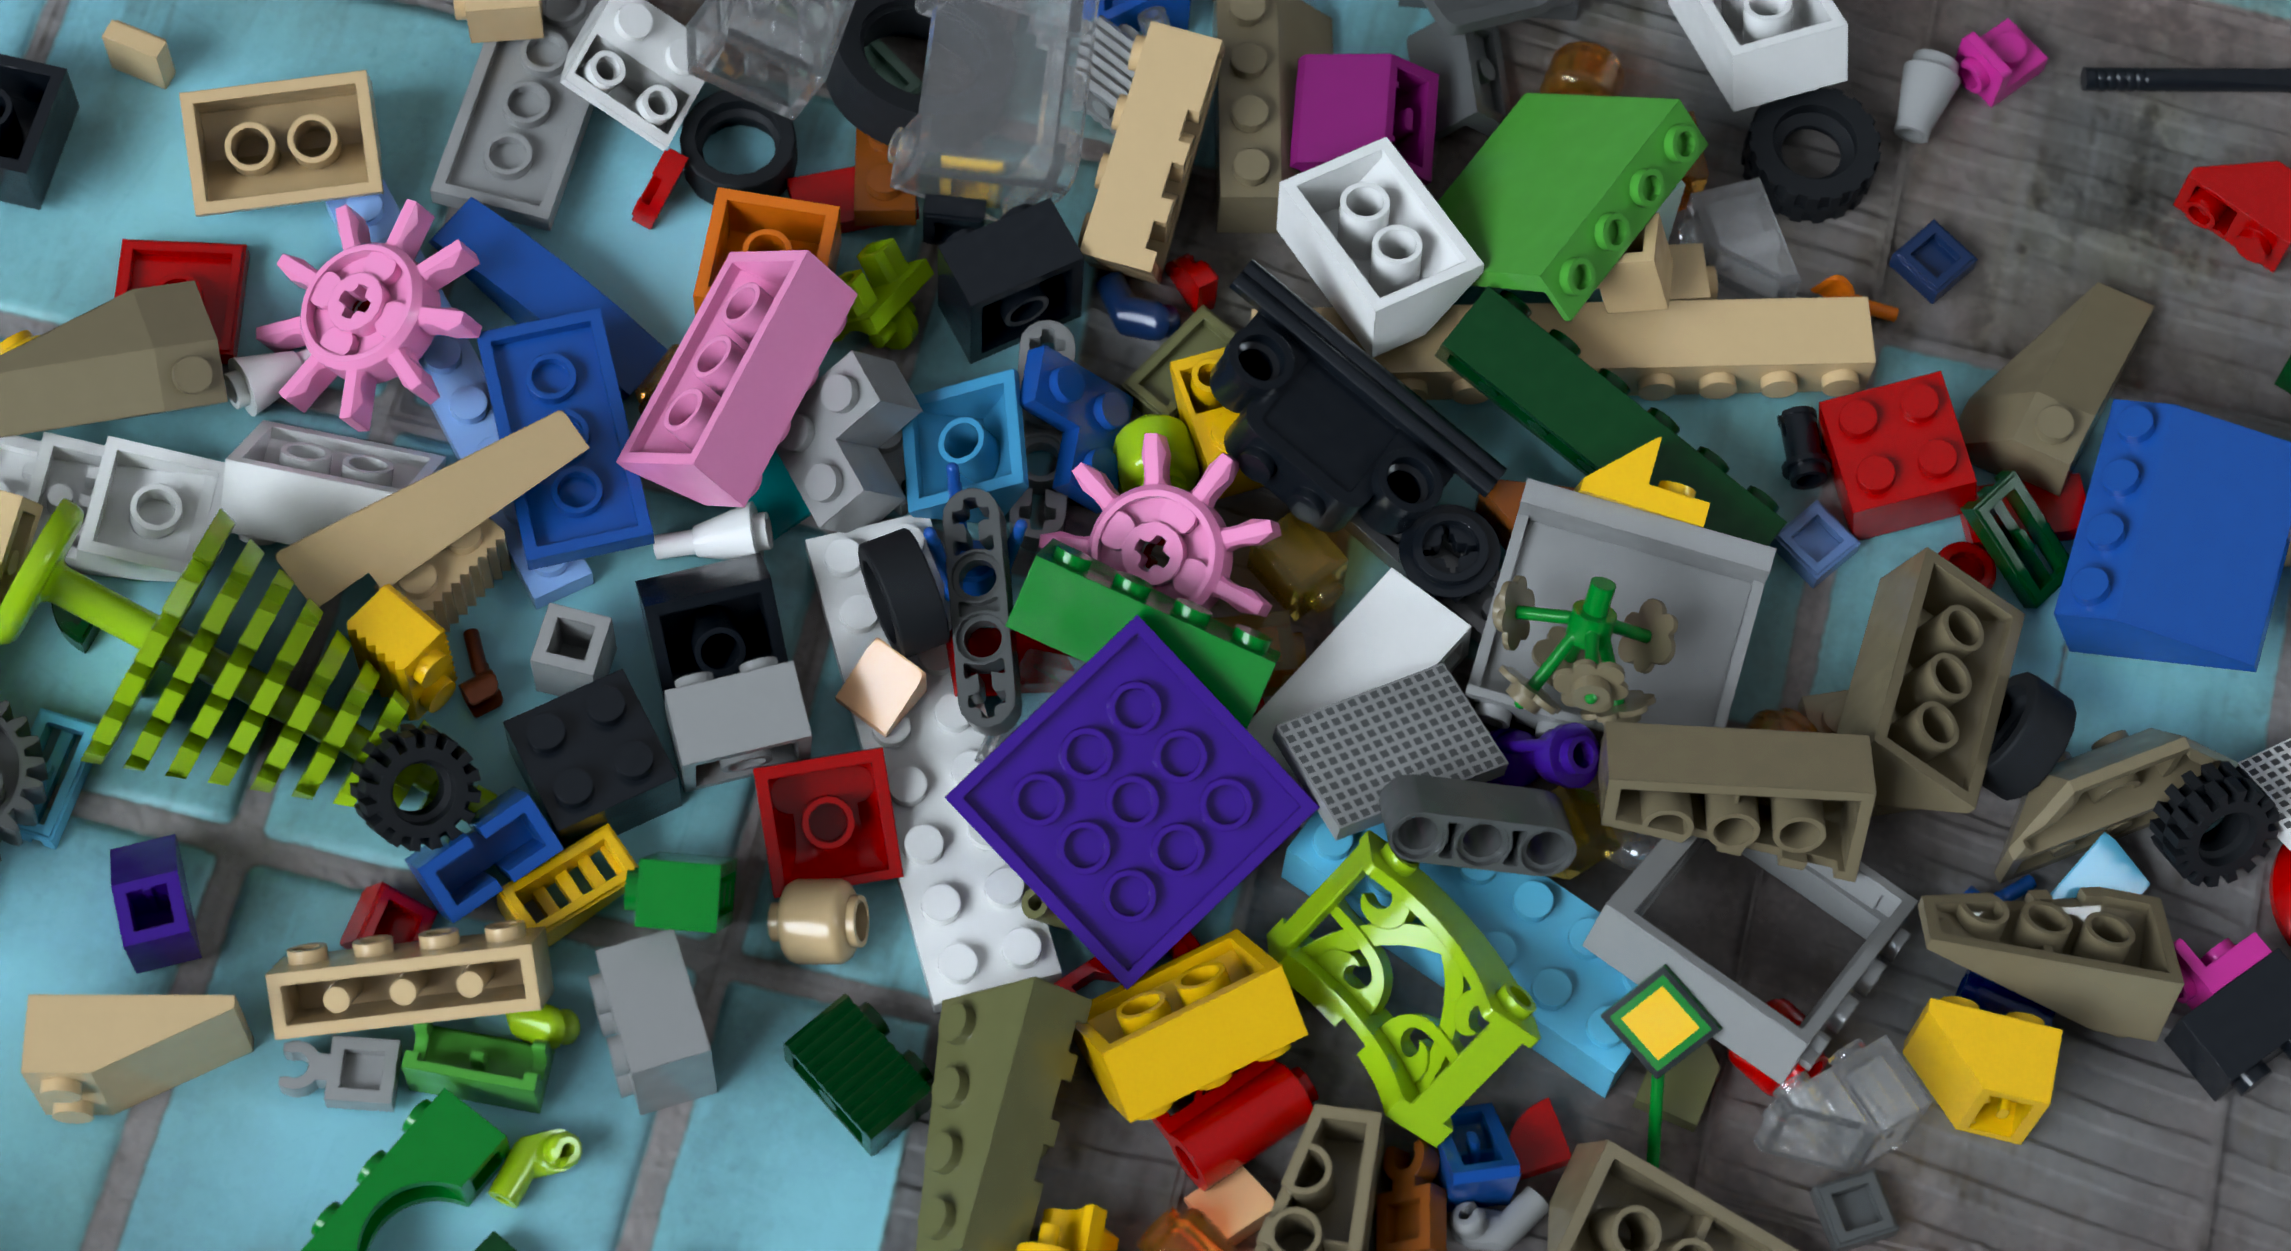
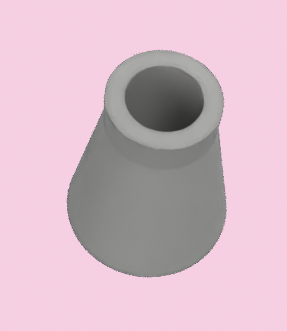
(1925, 92)

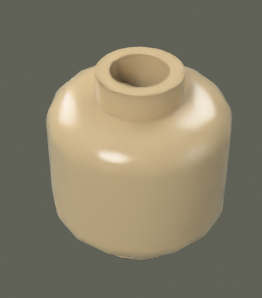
(819, 921)

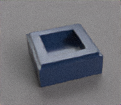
(1933, 261)

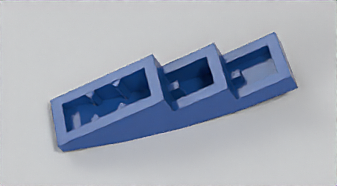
(537, 285)

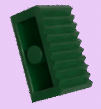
(860, 1072)

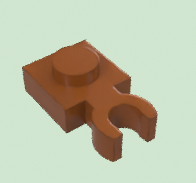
(1415, 1210)

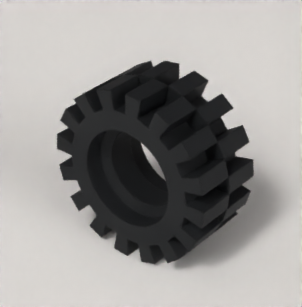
(383, 766)
(2231, 843)

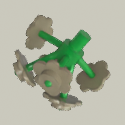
(1581, 657)

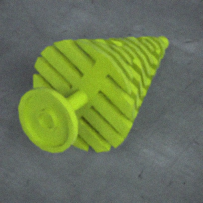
(161, 638)

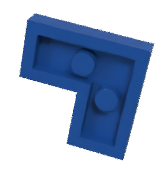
(1083, 409)

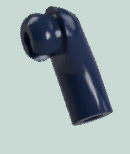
(1133, 315)

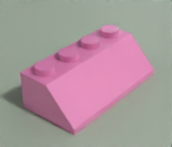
(739, 376)

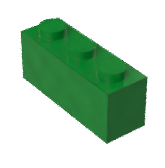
(682, 892)

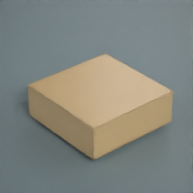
(139, 53)

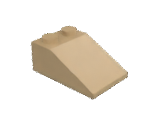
(118, 1050)

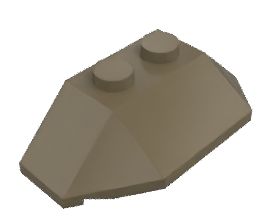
(2098, 793)

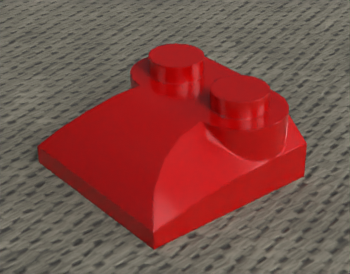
(828, 819)

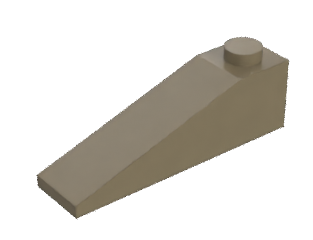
(116, 362)

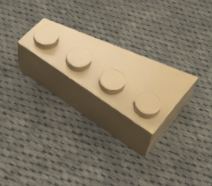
(1152, 152)

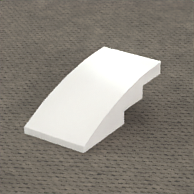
(137, 499)

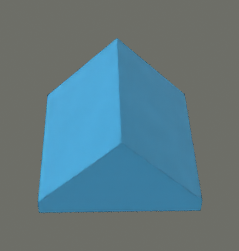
(976, 428)

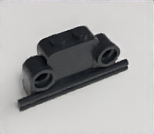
(1332, 422)

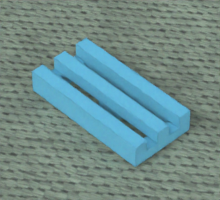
(73, 782)

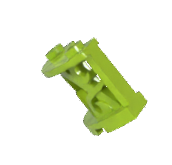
(1413, 1084)

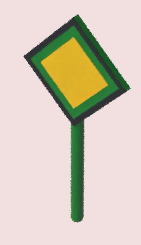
(1661, 1028)

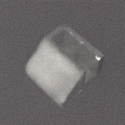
(767, 48)
(1847, 1112)

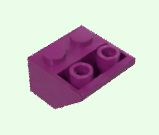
(1361, 99)

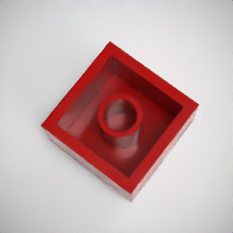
(1897, 455)

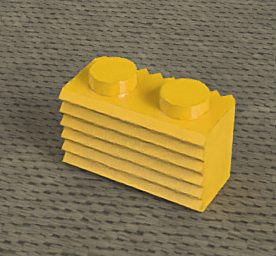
(405, 649)

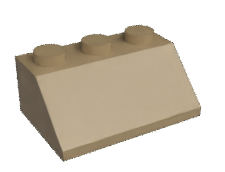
(282, 143)

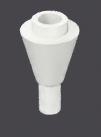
(257, 379)
(723, 537)

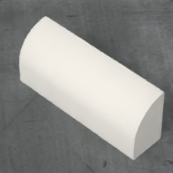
(1381, 640)

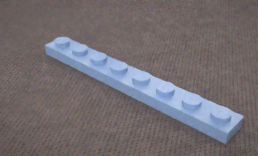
(467, 413)

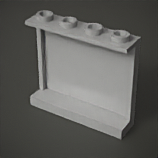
(1698, 573)

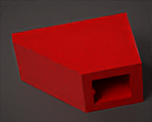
(2244, 207)

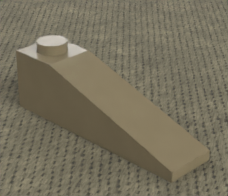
(2052, 393)
(2084, 957)
(1626, 1204)

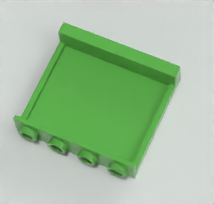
(1569, 189)

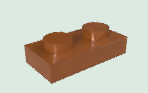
(873, 197)

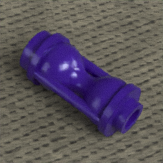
(1560, 756)

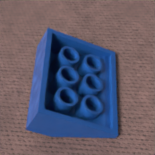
(2178, 540)

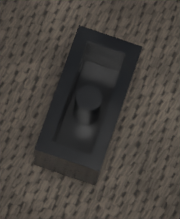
(2238, 1029)

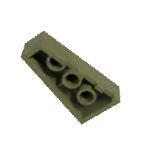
(993, 1112)

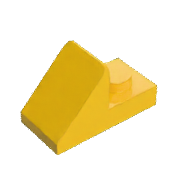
(1628, 484)

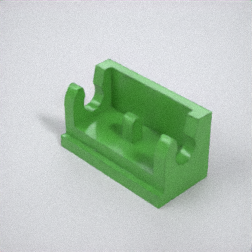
(479, 1067)

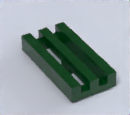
(2011, 546)

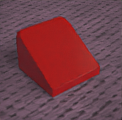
(387, 912)

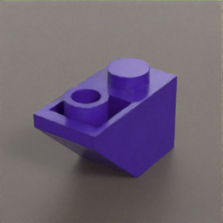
(153, 904)

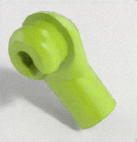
(545, 1024)
(534, 1158)

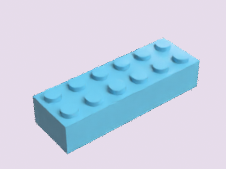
(1532, 928)

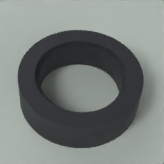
(856, 87)

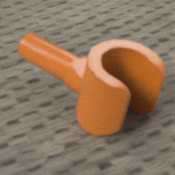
(1841, 287)

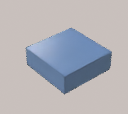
(1815, 544)

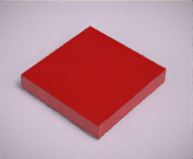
(216, 267)

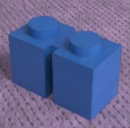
(502, 834)

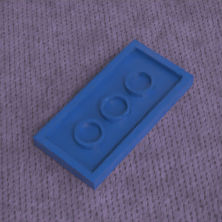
(591, 501)

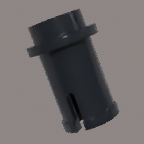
(1802, 448)

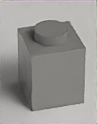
(572, 649)

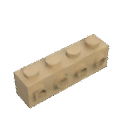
(409, 981)

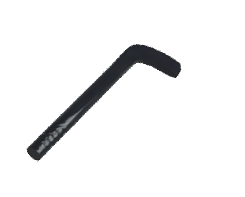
(2186, 79)

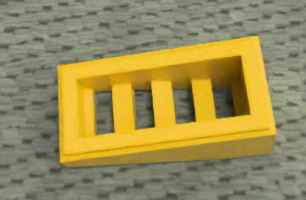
(556, 870)

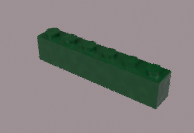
(1589, 412)

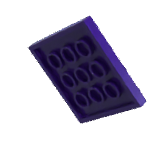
(1131, 802)

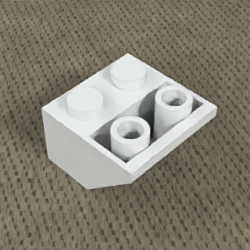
(634, 68)

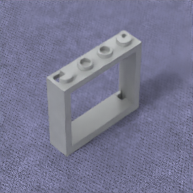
(1749, 1026)

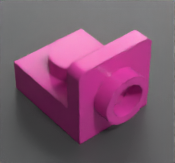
(1998, 62)
(2217, 967)

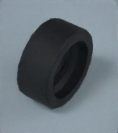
(729, 110)
(904, 593)
(2028, 737)

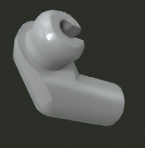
(1497, 1229)

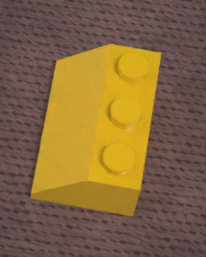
(1189, 1025)

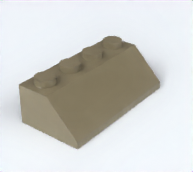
(1257, 104)
(1931, 683)

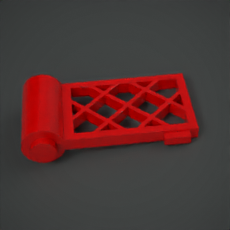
(1231, 1121)

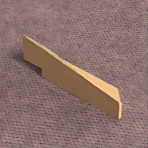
(429, 514)

